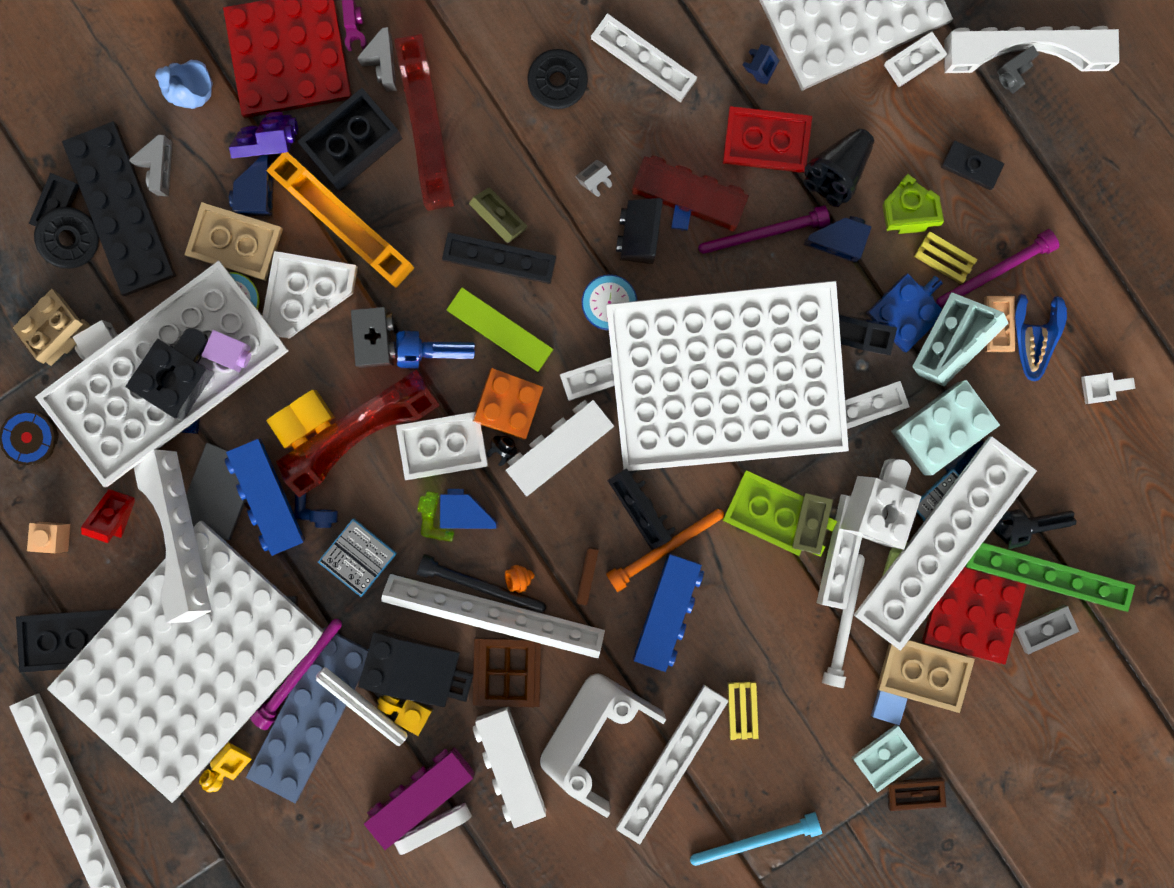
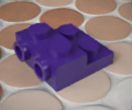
(271, 137)

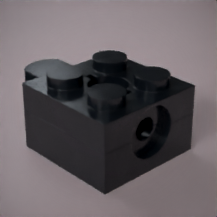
(172, 375)

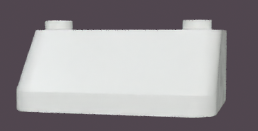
(578, 728)

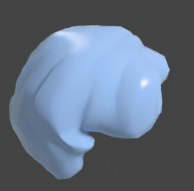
(185, 84)

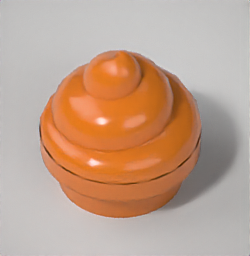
(518, 578)

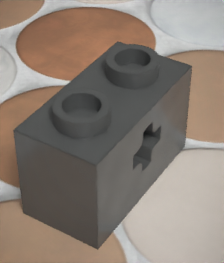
(363, 326)

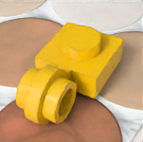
(411, 715)
(227, 763)

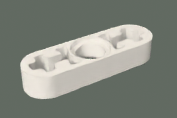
(433, 828)

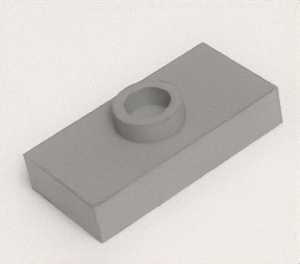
(1046, 629)

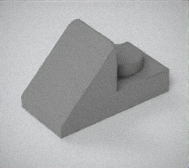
(381, 53)
(157, 157)

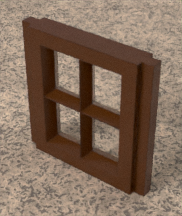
(482, 672)

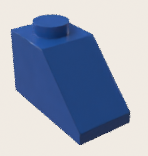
(464, 512)

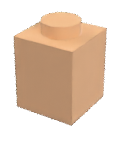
(48, 537)

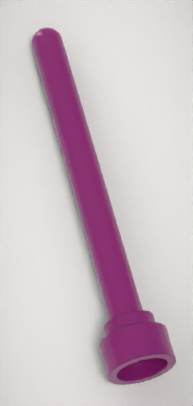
(817, 218)
(1045, 243)
(266, 713)

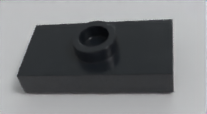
(972, 165)

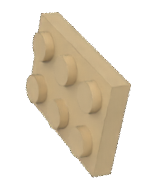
(234, 240)
(926, 675)

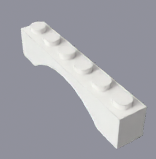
(1085, 49)
(184, 585)

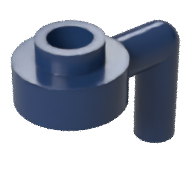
(322, 517)

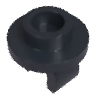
(504, 446)

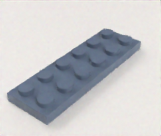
(306, 722)

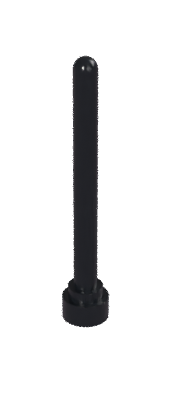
(430, 567)

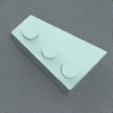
(957, 338)

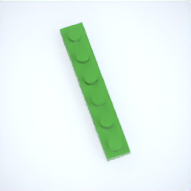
(1052, 576)

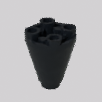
(840, 167)

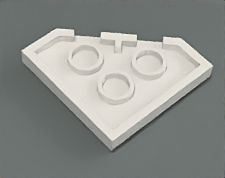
(304, 290)

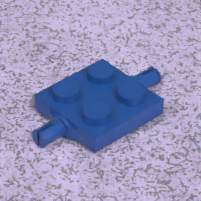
(909, 309)

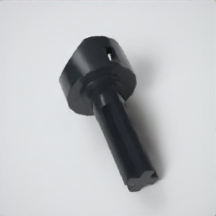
(1018, 528)

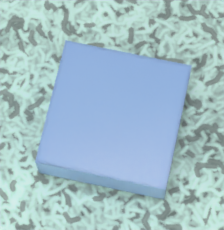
(889, 707)

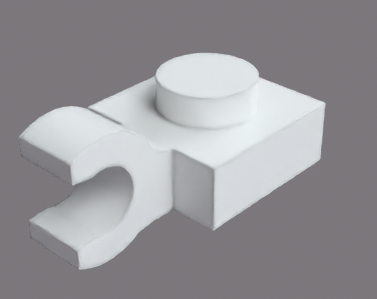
(1104, 387)

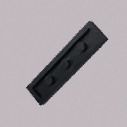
(499, 258)

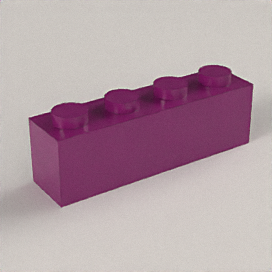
(419, 798)

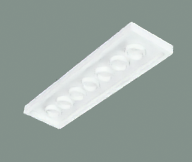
(945, 543)

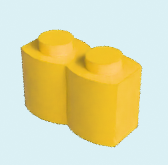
(301, 419)

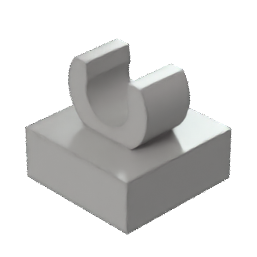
(593, 175)

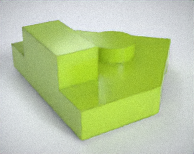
(912, 208)

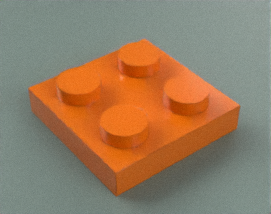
(507, 404)

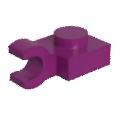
(352, 18)

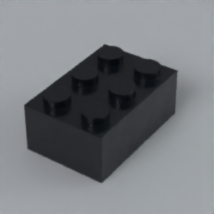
(350, 139)

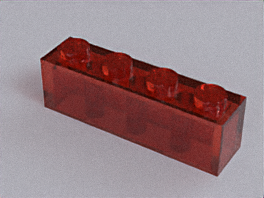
(690, 192)

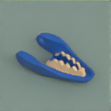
(1038, 341)

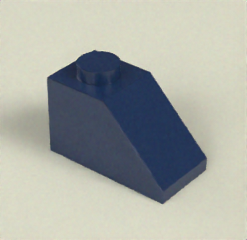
(254, 190)
(842, 239)

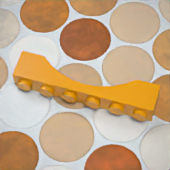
(340, 219)

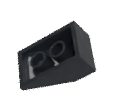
(408, 669)

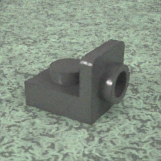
(1010, 72)

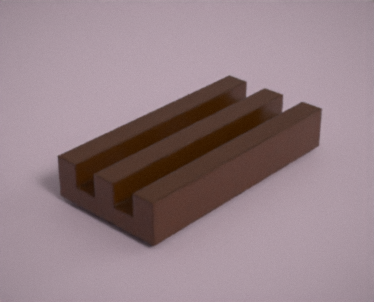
(587, 576)
(910, 783)

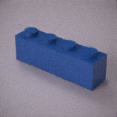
(265, 497)
(667, 612)

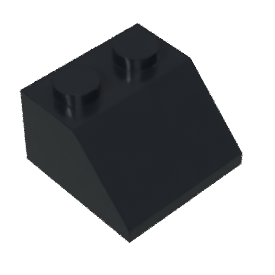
(640, 230)

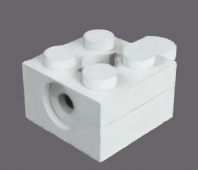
(872, 500)

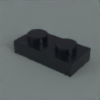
(56, 193)

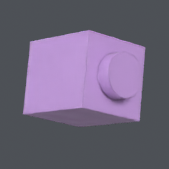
(227, 351)

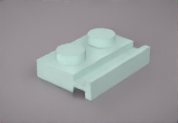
(887, 758)

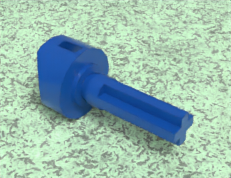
(411, 349)

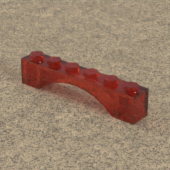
(425, 122)
(312, 461)

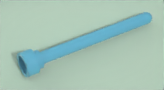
(807, 826)

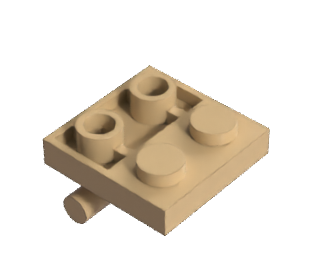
(50, 328)

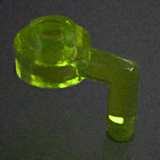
(428, 506)

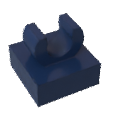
(763, 63)

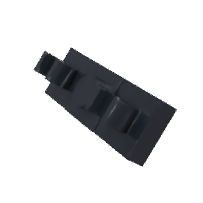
(640, 509)

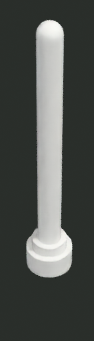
(835, 674)

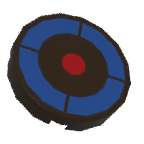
(28, 437)

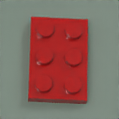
(767, 139)

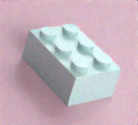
(945, 428)

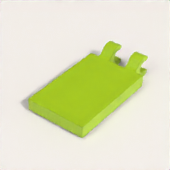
(767, 511)

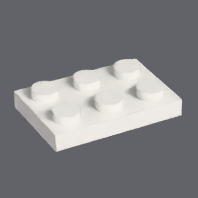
(441, 446)

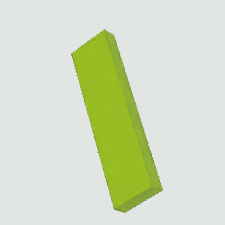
(500, 329)

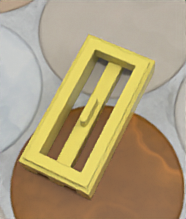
(966, 269)
(743, 717)

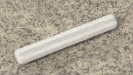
(361, 706)

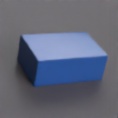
(680, 219)

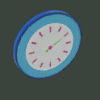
(604, 291)

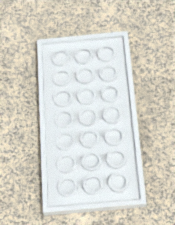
(119, 428)

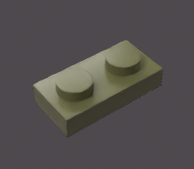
(498, 214)
(812, 523)

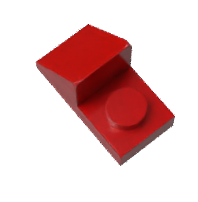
(109, 517)

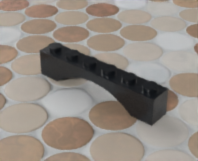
(867, 334)

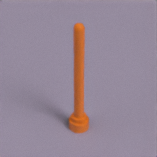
(620, 577)

